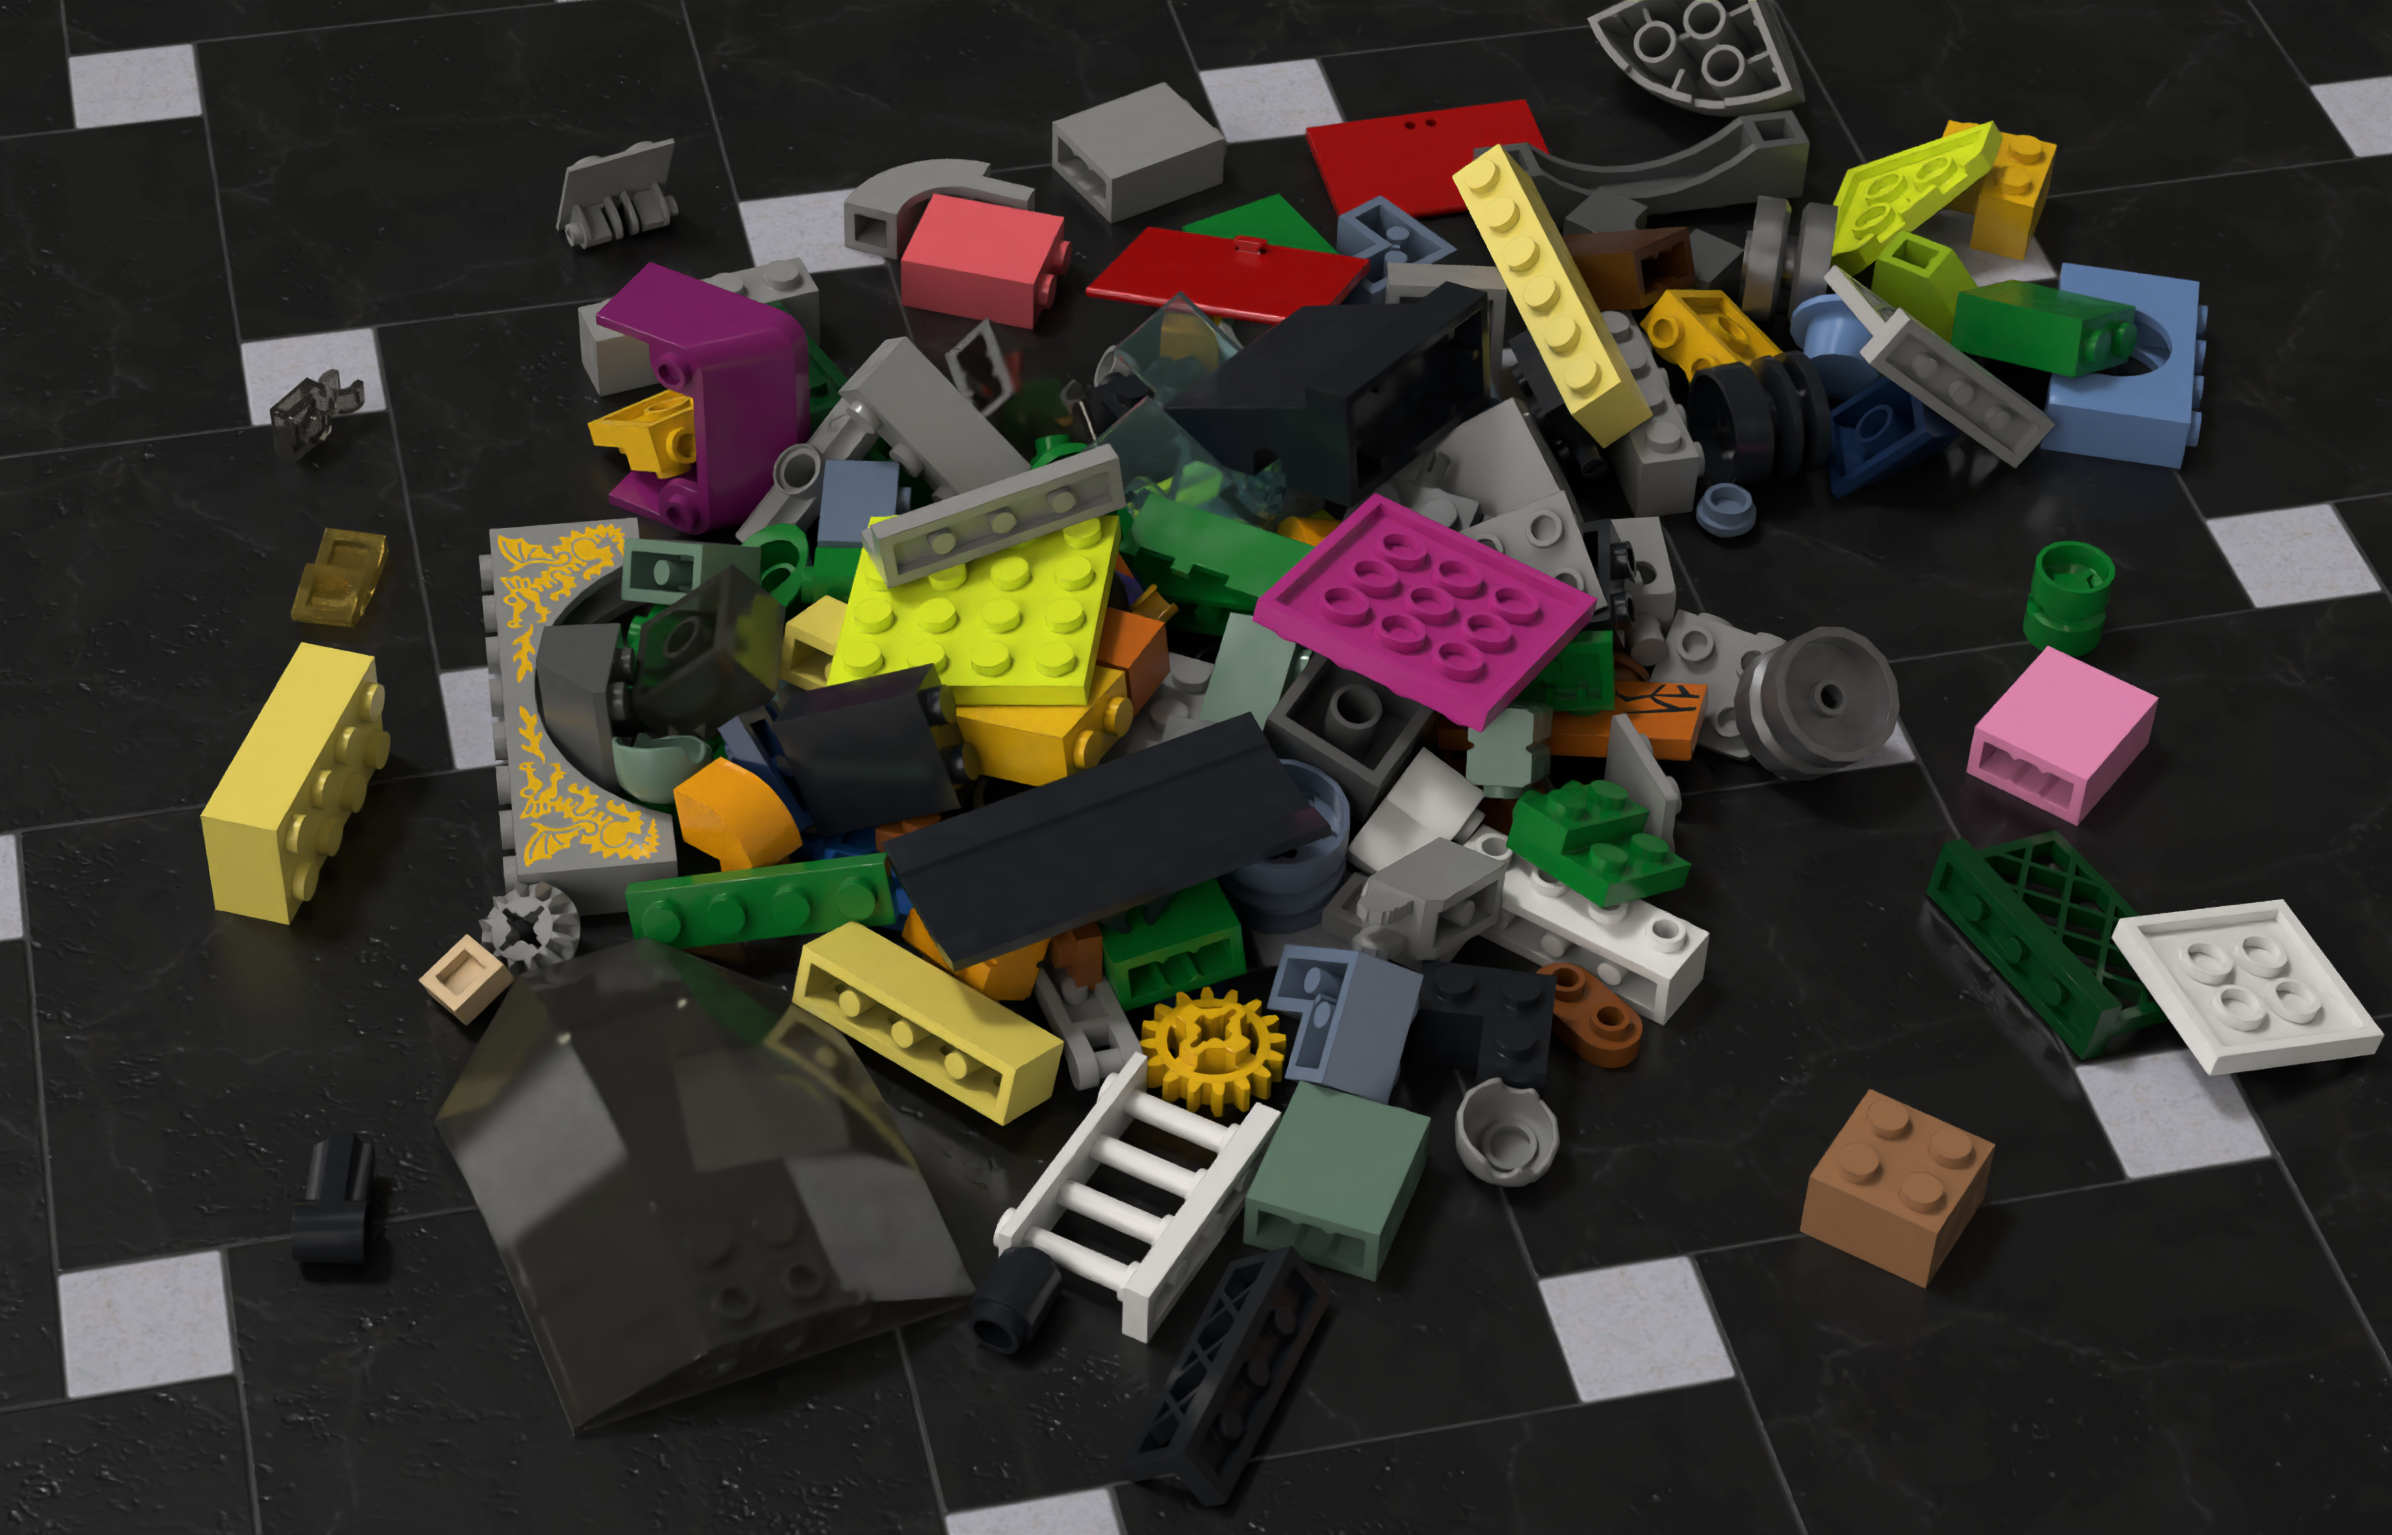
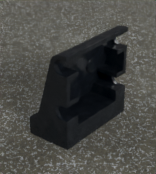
(1345, 391)

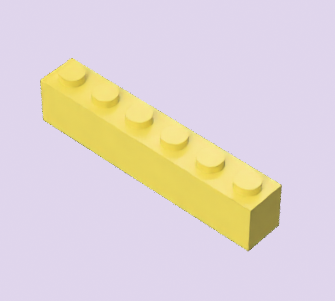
(1552, 297)

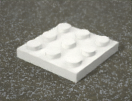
(2246, 987)

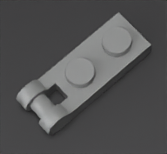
(1085, 1023)

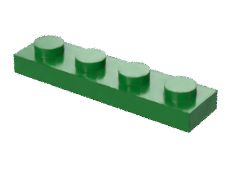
(764, 902)

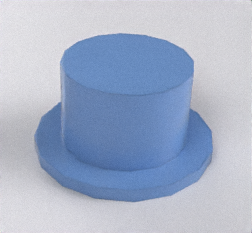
(1832, 342)

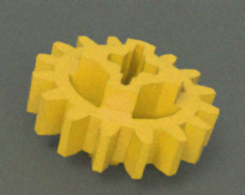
(1213, 1051)

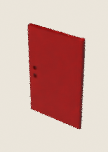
(1414, 154)
(1227, 276)

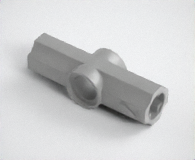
(800, 473)

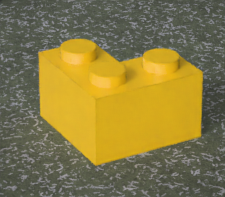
(2009, 196)

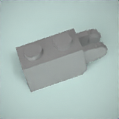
(1429, 902)

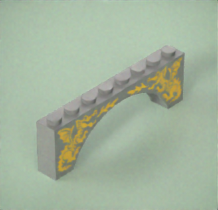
(559, 819)

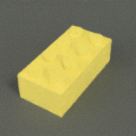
(295, 783)

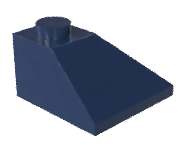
(1882, 434)

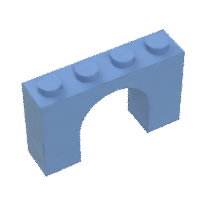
(2141, 415)

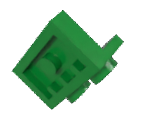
(1579, 677)

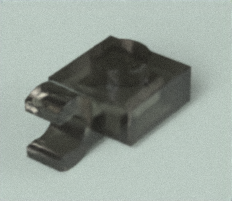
(305, 412)

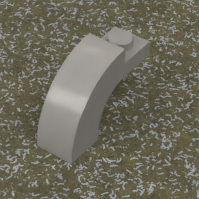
(889, 206)

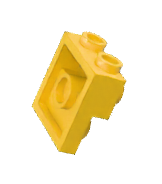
(1704, 331)
(652, 433)

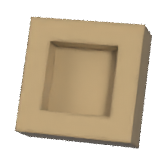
(466, 979)

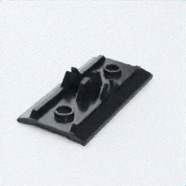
(1102, 842)

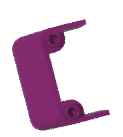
(747, 390)

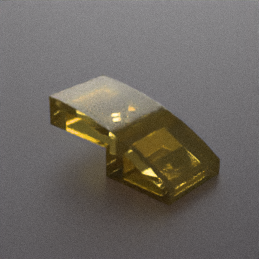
(341, 579)

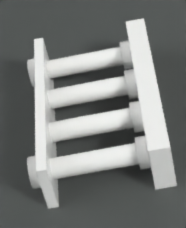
(1177, 1242)

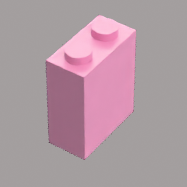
(2062, 735)

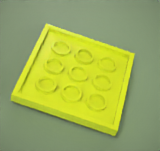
(995, 627)

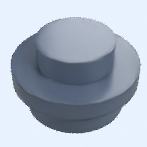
(1726, 510)

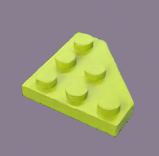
(1906, 192)

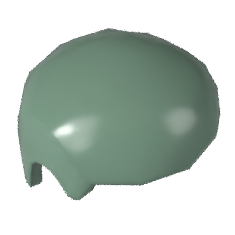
(658, 765)

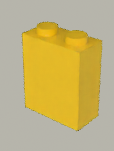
(1048, 741)

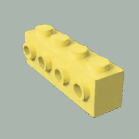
(928, 1022)

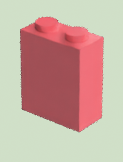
(984, 261)

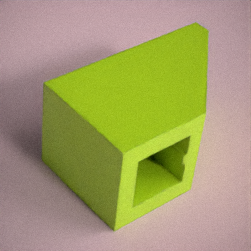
(1922, 280)

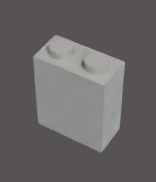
(1138, 152)

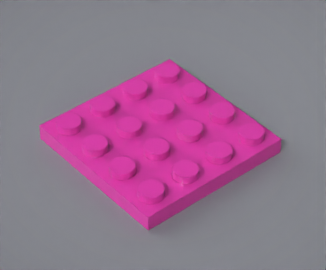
(1425, 612)

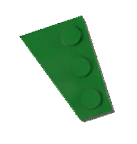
(1205, 562)

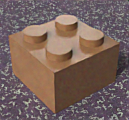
(1897, 1188)

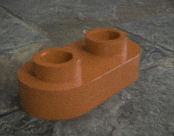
(1583, 1014)

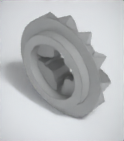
(556, 927)

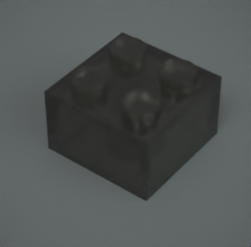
(708, 657)

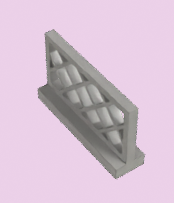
(1943, 375)

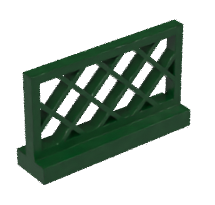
(2039, 956)

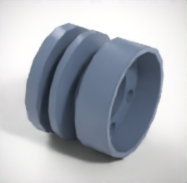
(1295, 886)

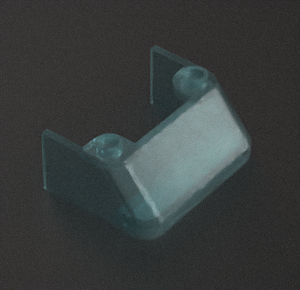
(1154, 451)

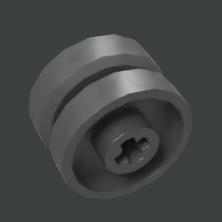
(1786, 261)
(1816, 703)

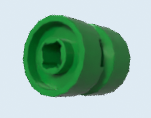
(2069, 598)

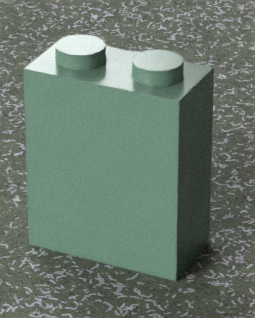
(1337, 1180)

